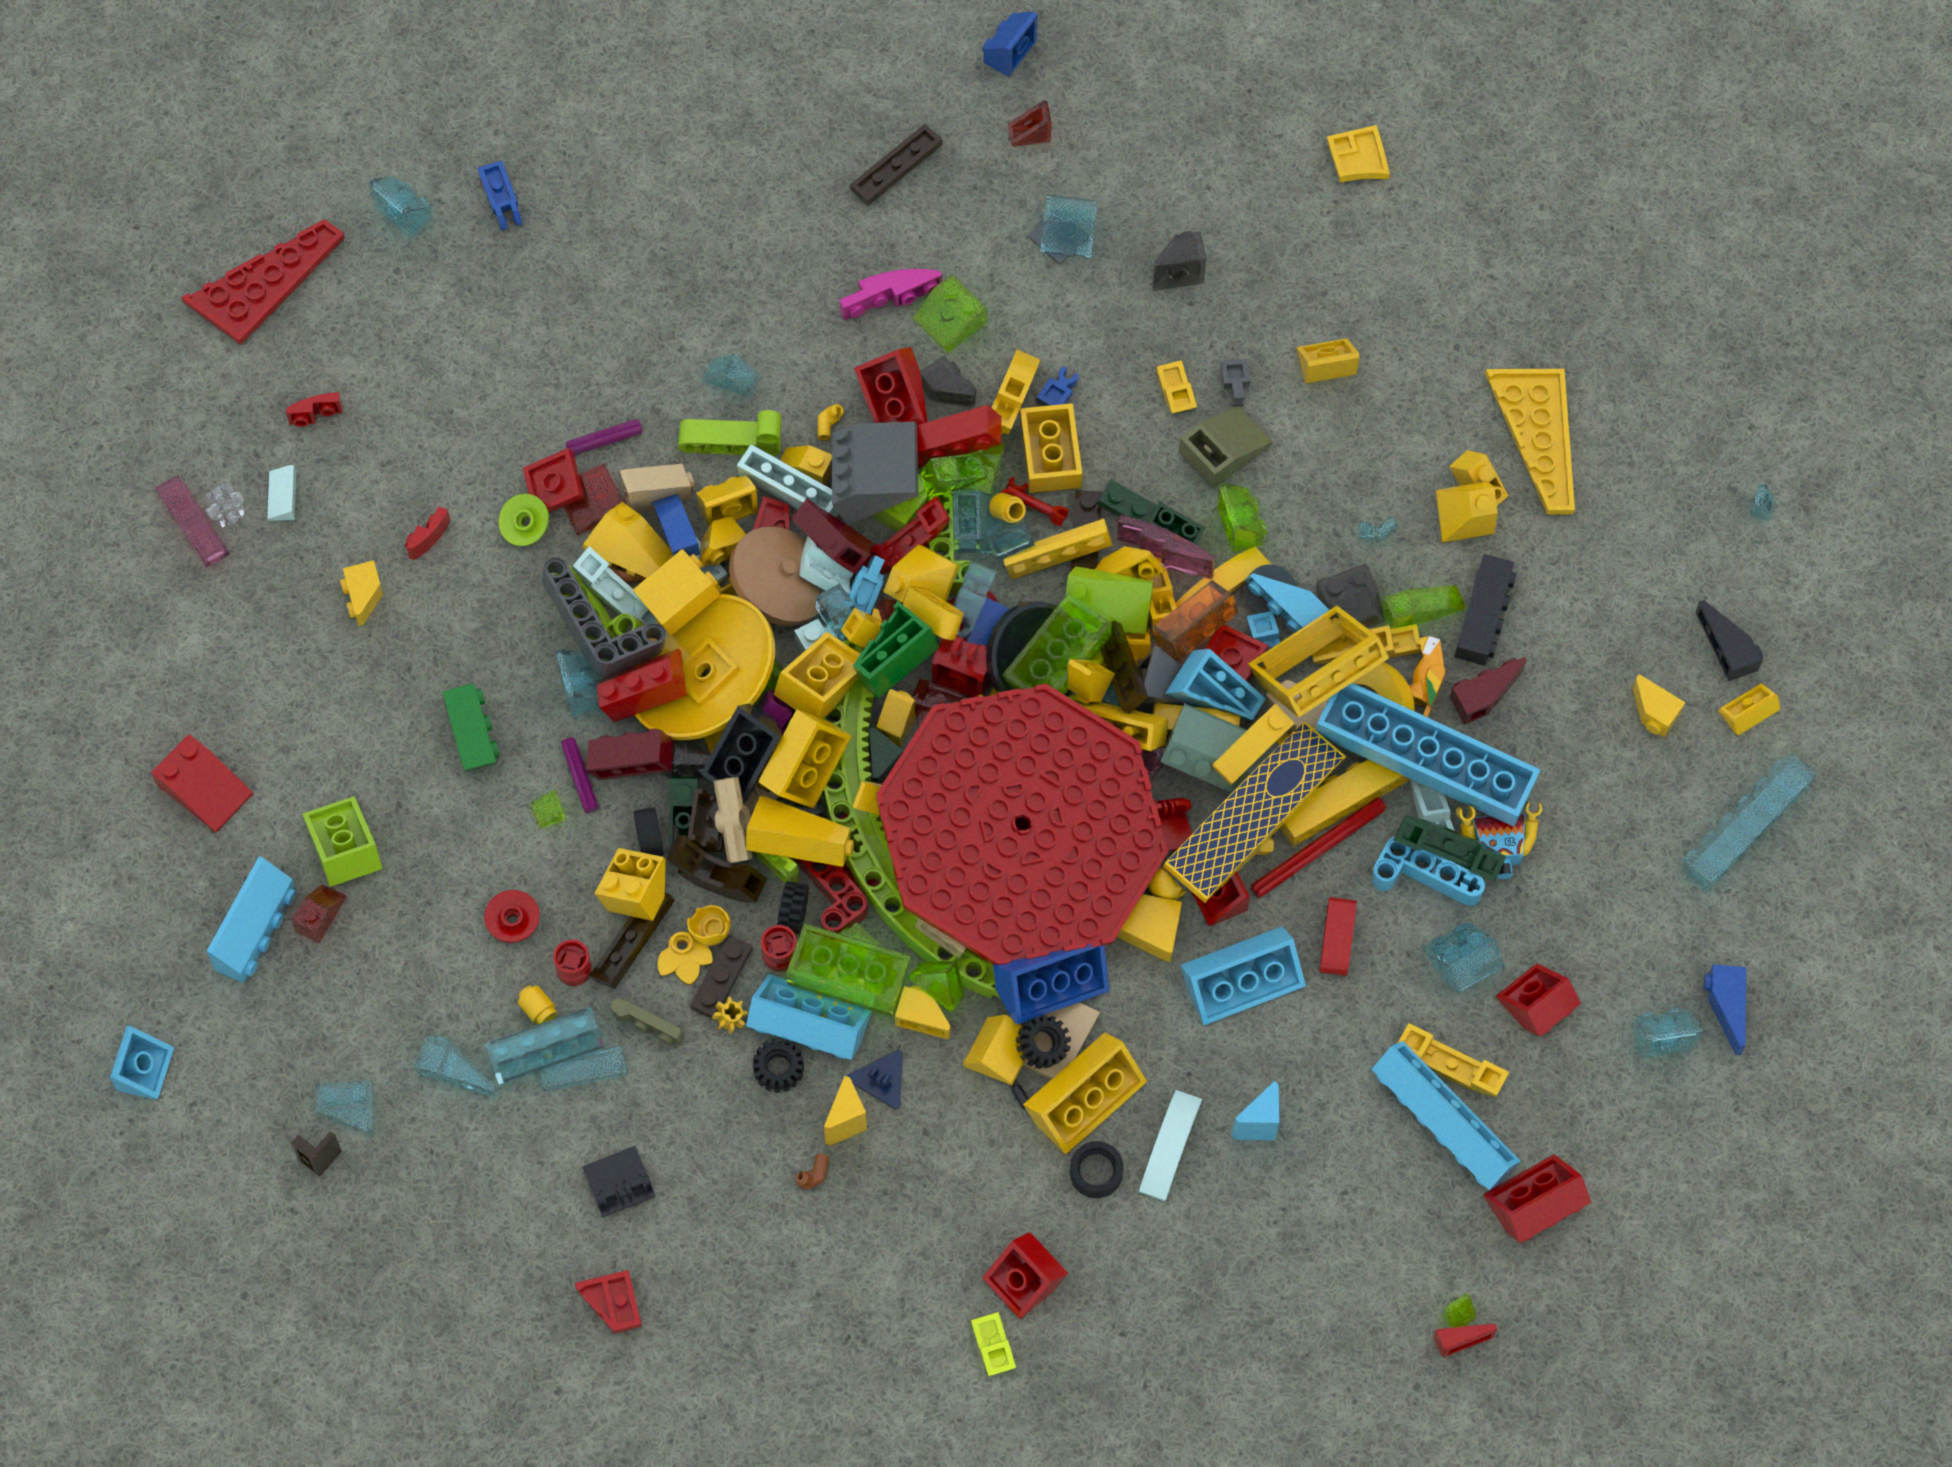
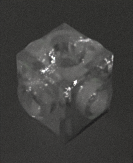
(224, 505)

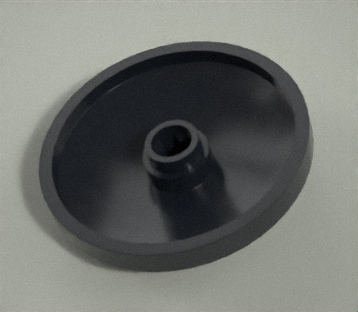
(1011, 636)

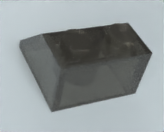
(1180, 262)
(1354, 593)

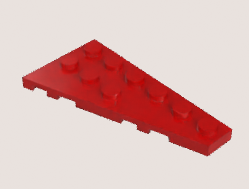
(258, 286)

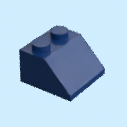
(1011, 42)

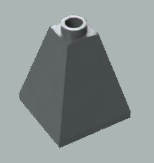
(1158, 673)

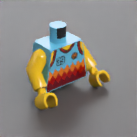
(1502, 837)

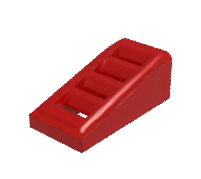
(1460, 1338)

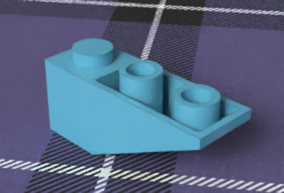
(1293, 603)

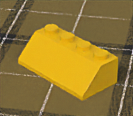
(1085, 1092)

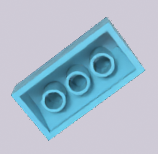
(251, 921)
(1243, 975)
(797, 1017)

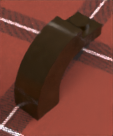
(712, 874)

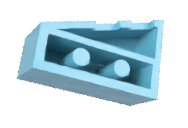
(1214, 685)

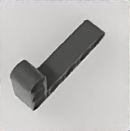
(592, 626)

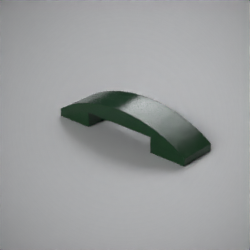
(1450, 845)

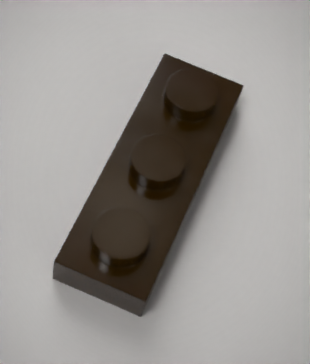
(721, 976)

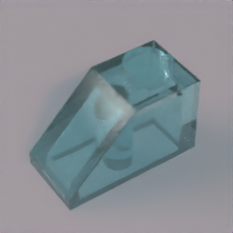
(835, 607)

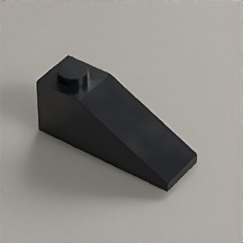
(1731, 644)

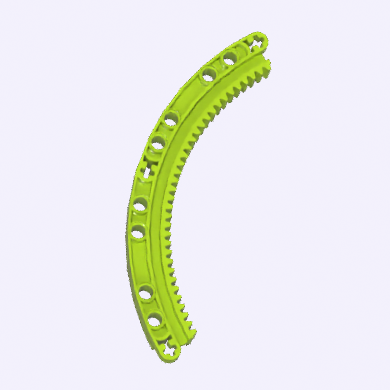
(869, 838)

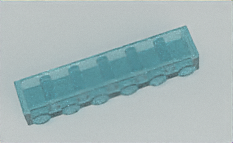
(1749, 822)

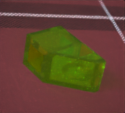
(952, 473)

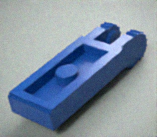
(499, 192)

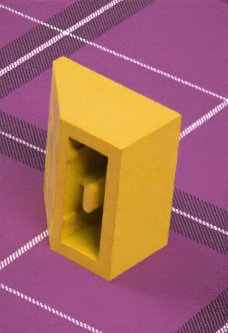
(633, 884)

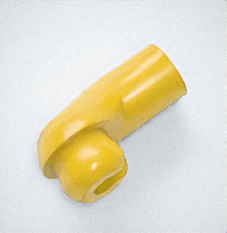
(827, 419)

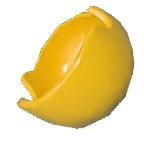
(1165, 886)
(709, 925)

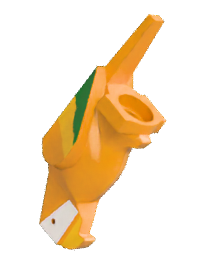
(1428, 674)

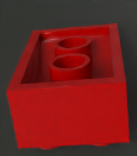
(893, 387)
(201, 783)

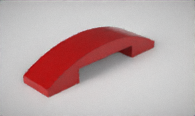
(921, 530)

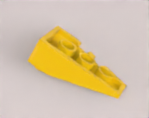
(628, 541)

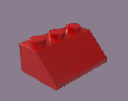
(642, 686)
(1538, 1198)

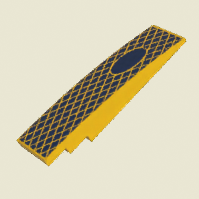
(1254, 812)

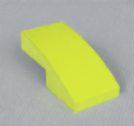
(993, 1344)

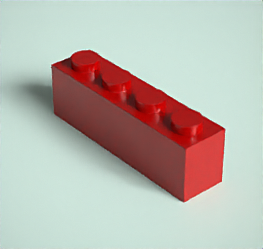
(959, 434)

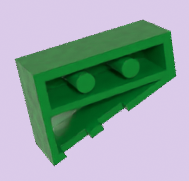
(895, 651)
(470, 727)

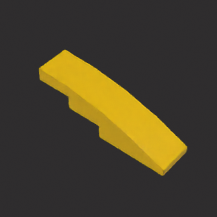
(1395, 641)

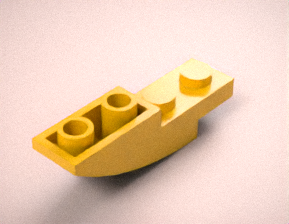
(1014, 388)

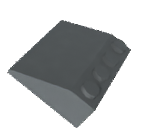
(873, 468)

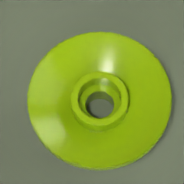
(514, 515)

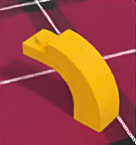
(1388, 684)

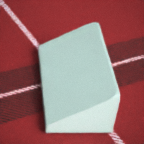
(282, 494)

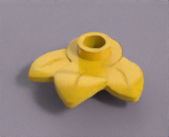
(684, 962)

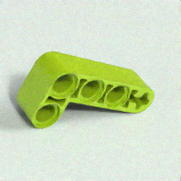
(732, 436)
(945, 542)
(613, 627)

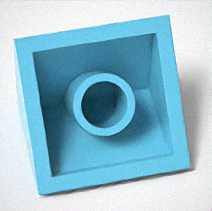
(141, 1064)
(1260, 1118)

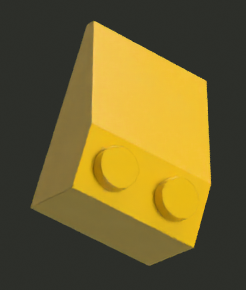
(818, 677)

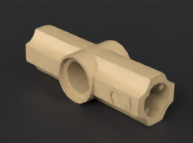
(732, 818)

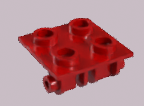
(1174, 821)

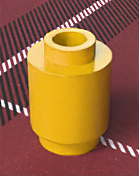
(1007, 508)
(537, 1004)

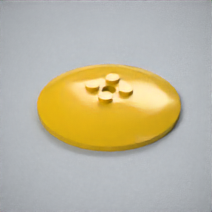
(738, 648)

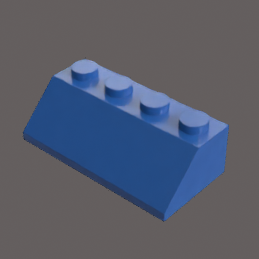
(1051, 981)

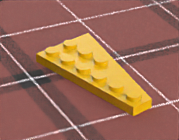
(1538, 420)

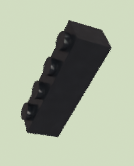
(1484, 610)

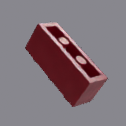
(630, 754)

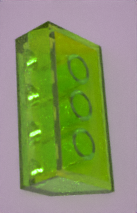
(1067, 634)
(848, 970)

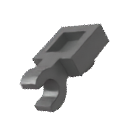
(1235, 376)

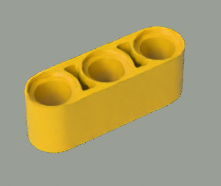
(934, 611)

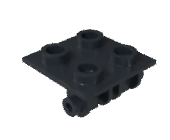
(619, 1181)

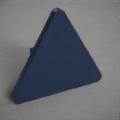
(881, 1078)

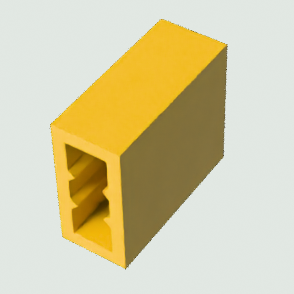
(677, 591)

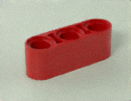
(1338, 936)

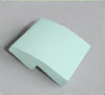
(821, 569)

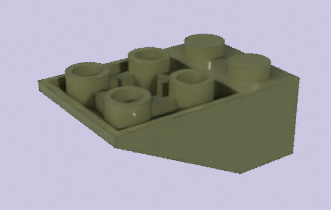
(1223, 445)

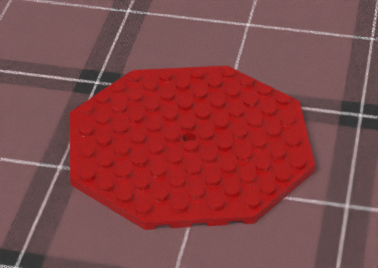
(956, 839)

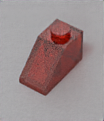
(317, 912)

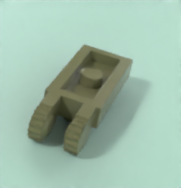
(647, 1021)

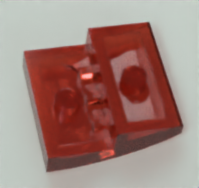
(598, 499)

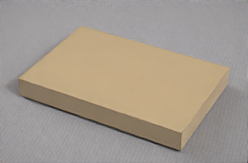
(1080, 1022)

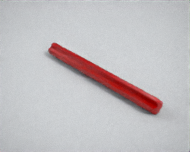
(1318, 847)

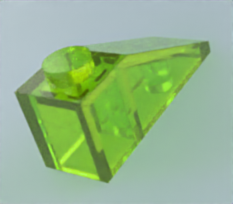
(1421, 605)

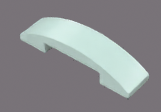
(610, 587)
(1170, 1145)

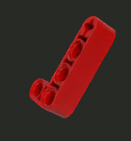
(840, 899)

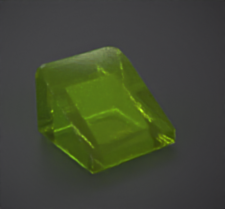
(548, 809)
(1459, 1312)

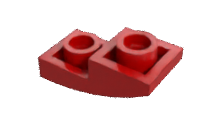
(305, 411)
(424, 538)

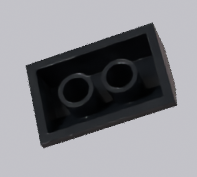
(744, 748)

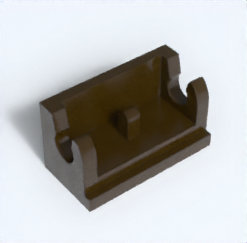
(702, 822)

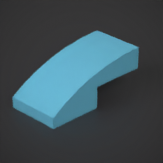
(1263, 628)

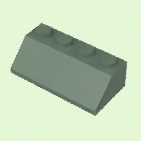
(1199, 742)

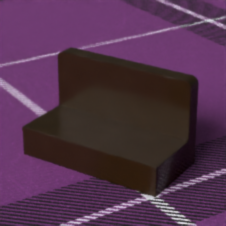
(317, 1158)

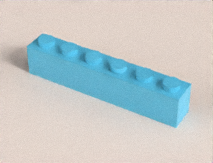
(1445, 1115)

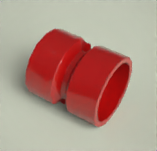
(775, 942)
(572, 962)

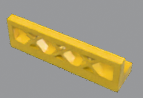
(1059, 549)

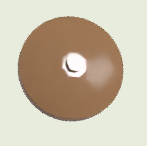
(767, 572)

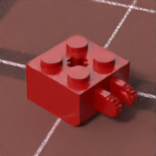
(961, 667)

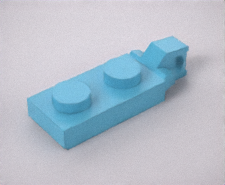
(867, 585)

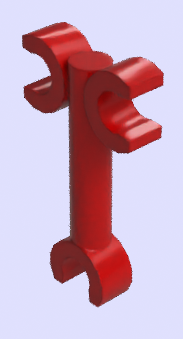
(1057, 514)

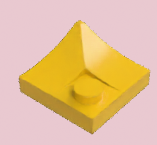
(1358, 154)

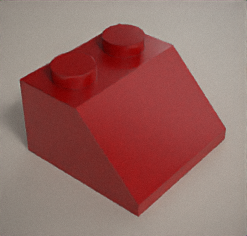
(1539, 999)
(1024, 1274)

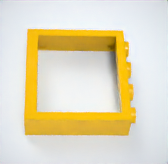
(1331, 677)

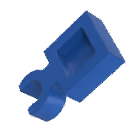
(1057, 391)

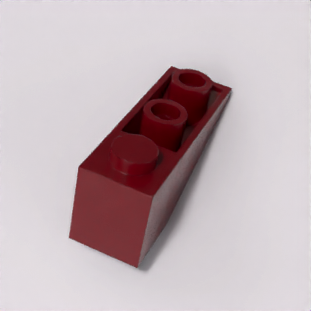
(833, 536)
(1481, 694)

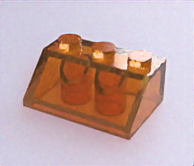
(1195, 620)

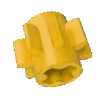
(724, 1019)

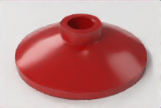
(510, 904)

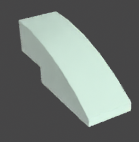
(1431, 805)

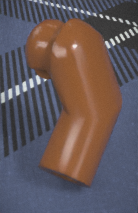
(624, 576)
(815, 1176)

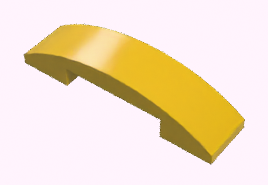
(1231, 573)
(1454, 1065)

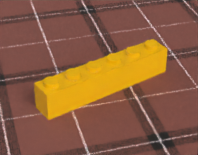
(1340, 798)

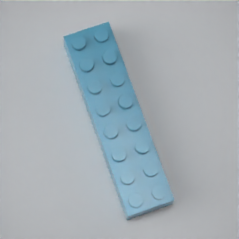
(1428, 752)

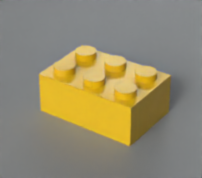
(1050, 448)
(805, 758)

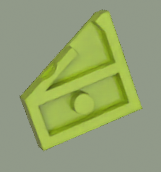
(781, 866)

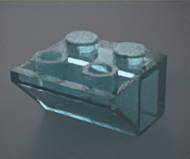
(972, 521)
(1464, 956)

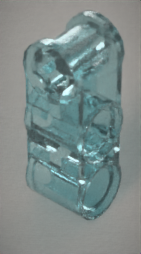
(973, 594)

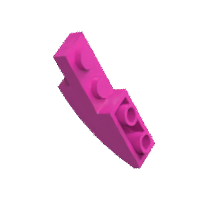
(899, 286)

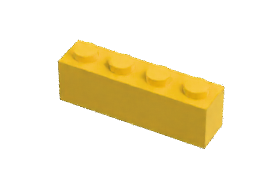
(1144, 727)

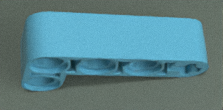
(1429, 876)

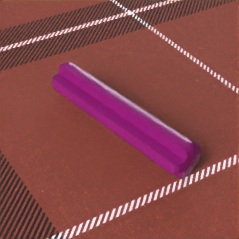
(605, 437)
(579, 775)

